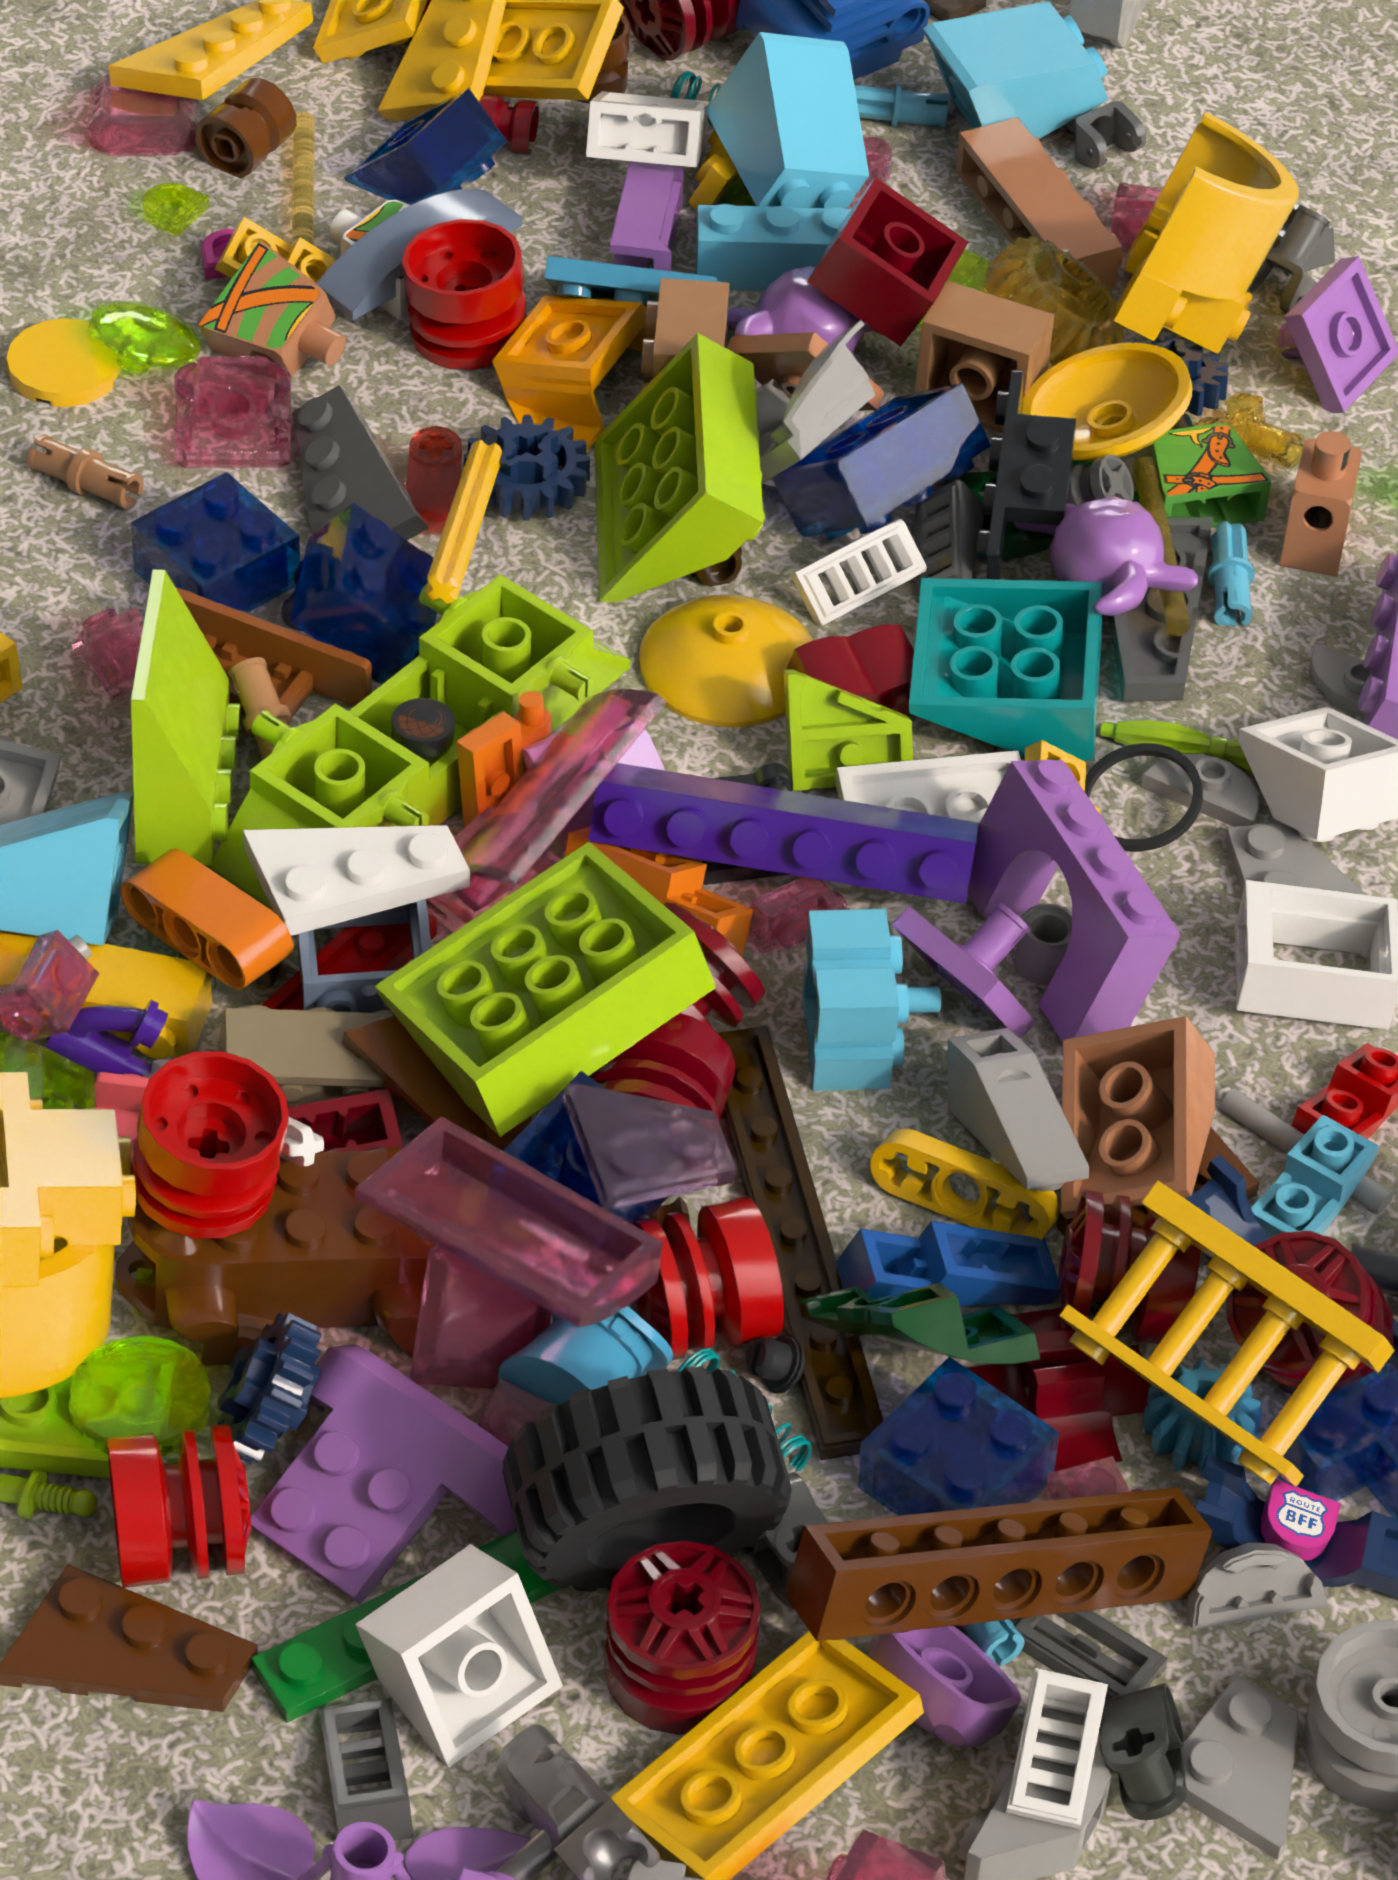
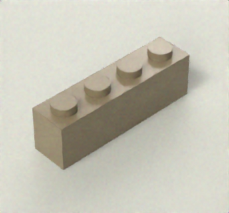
(305, 1051)

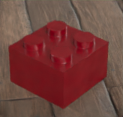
(887, 262)

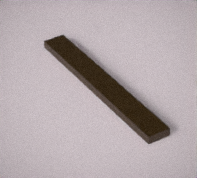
(779, 1182)

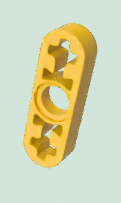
(939, 1196)

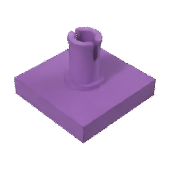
(1340, 335)
(972, 965)

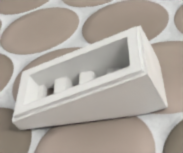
(891, 555)
(1071, 1696)

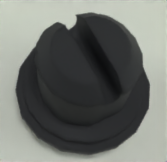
(777, 1361)

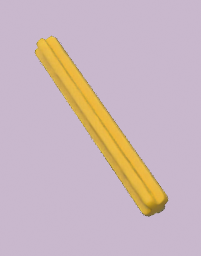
(463, 522)

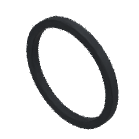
(1158, 750)

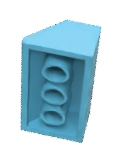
(759, 244)

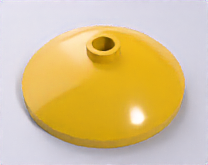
(1117, 393)
(721, 659)

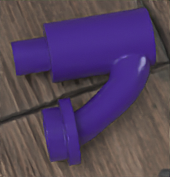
(100, 1051)

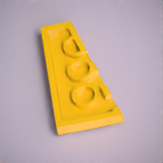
(213, 52)
(445, 56)

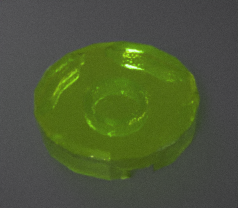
(140, 1389)

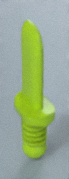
(36, 1494)

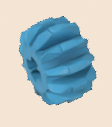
(1184, 1433)

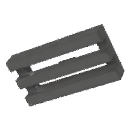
(1064, 1662)

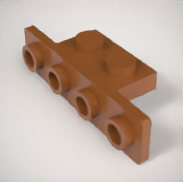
(293, 660)

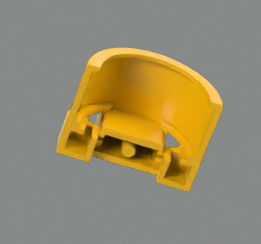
(1206, 238)
(59, 1226)

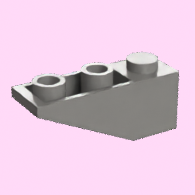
(1012, 1110)

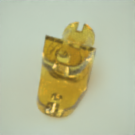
(1263, 439)

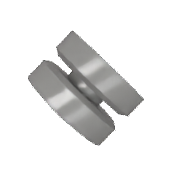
(1354, 1716)

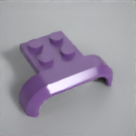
(378, 1473)

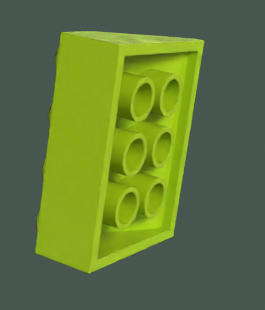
(679, 473)
(180, 733)
(547, 986)

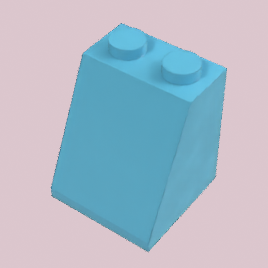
(1018, 66)
(793, 122)
(65, 869)

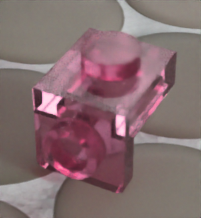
(112, 648)
(47, 989)

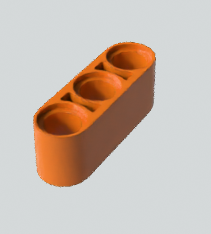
(206, 918)

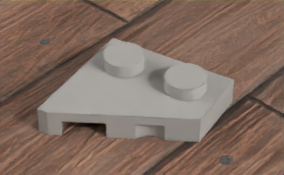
(1282, 857)
(1243, 1764)

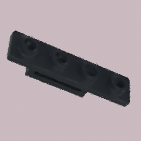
(1031, 476)

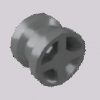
(1103, 479)

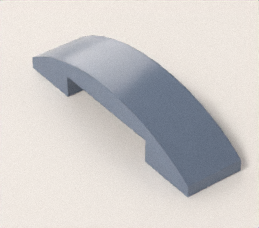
(369, 268)

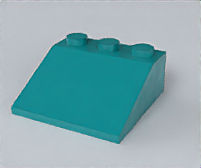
(1010, 661)

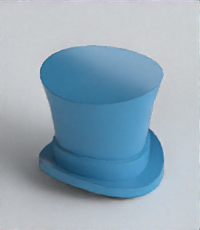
(578, 1358)

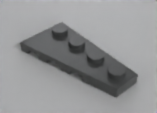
(347, 466)
(1148, 658)

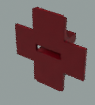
(1070, 1390)

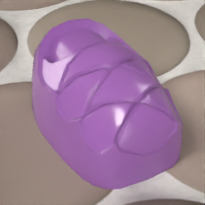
(959, 1685)

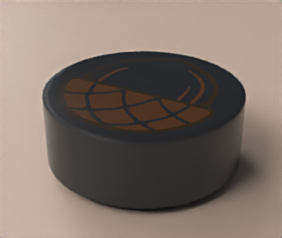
(423, 727)

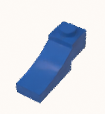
(969, 1261)

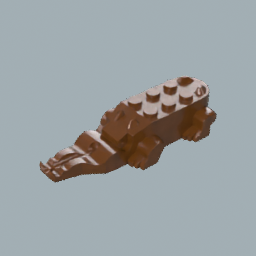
(306, 1256)

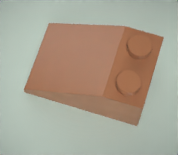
(1138, 1109)

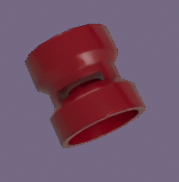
(515, 123)

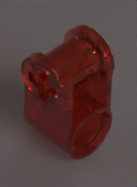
(434, 474)

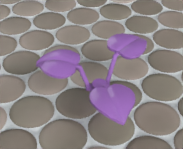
(274, 1844)

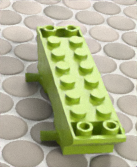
(351, 771)

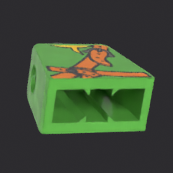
(1209, 474)

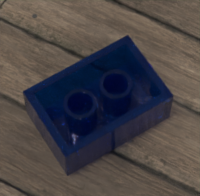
(883, 463)

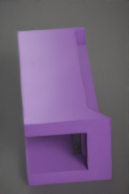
(647, 216)

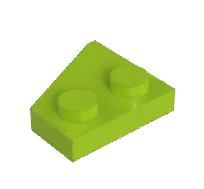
(837, 730)

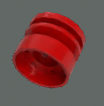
(463, 292)
(209, 1144)
(719, 1276)
(177, 1505)

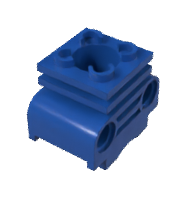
(869, 28)

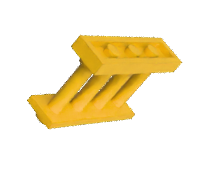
(1287, 1306)

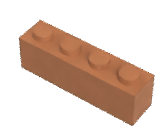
(1034, 196)

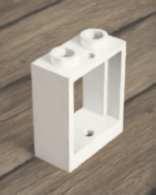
(636, 131)
(1322, 921)

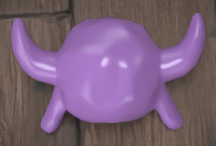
(796, 307)
(1114, 545)

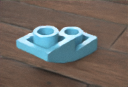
(1316, 1179)

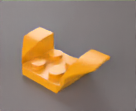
(562, 358)

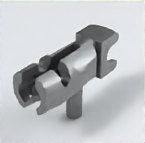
(568, 1810)

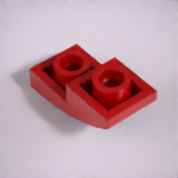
(1359, 1093)

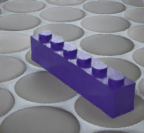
(784, 832)

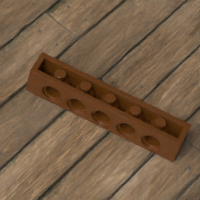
(996, 1563)

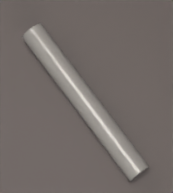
(1286, 1137)

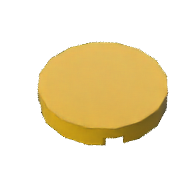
(61, 363)

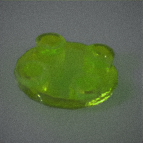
(144, 335)

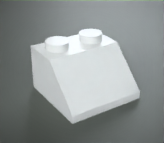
(1324, 772)
(461, 1653)

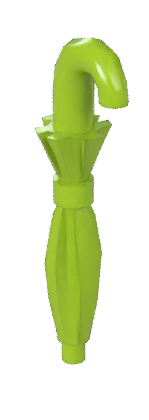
(1176, 737)

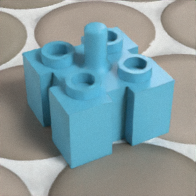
(855, 999)

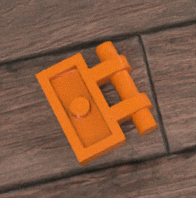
(493, 757)

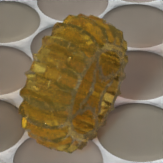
(1059, 284)

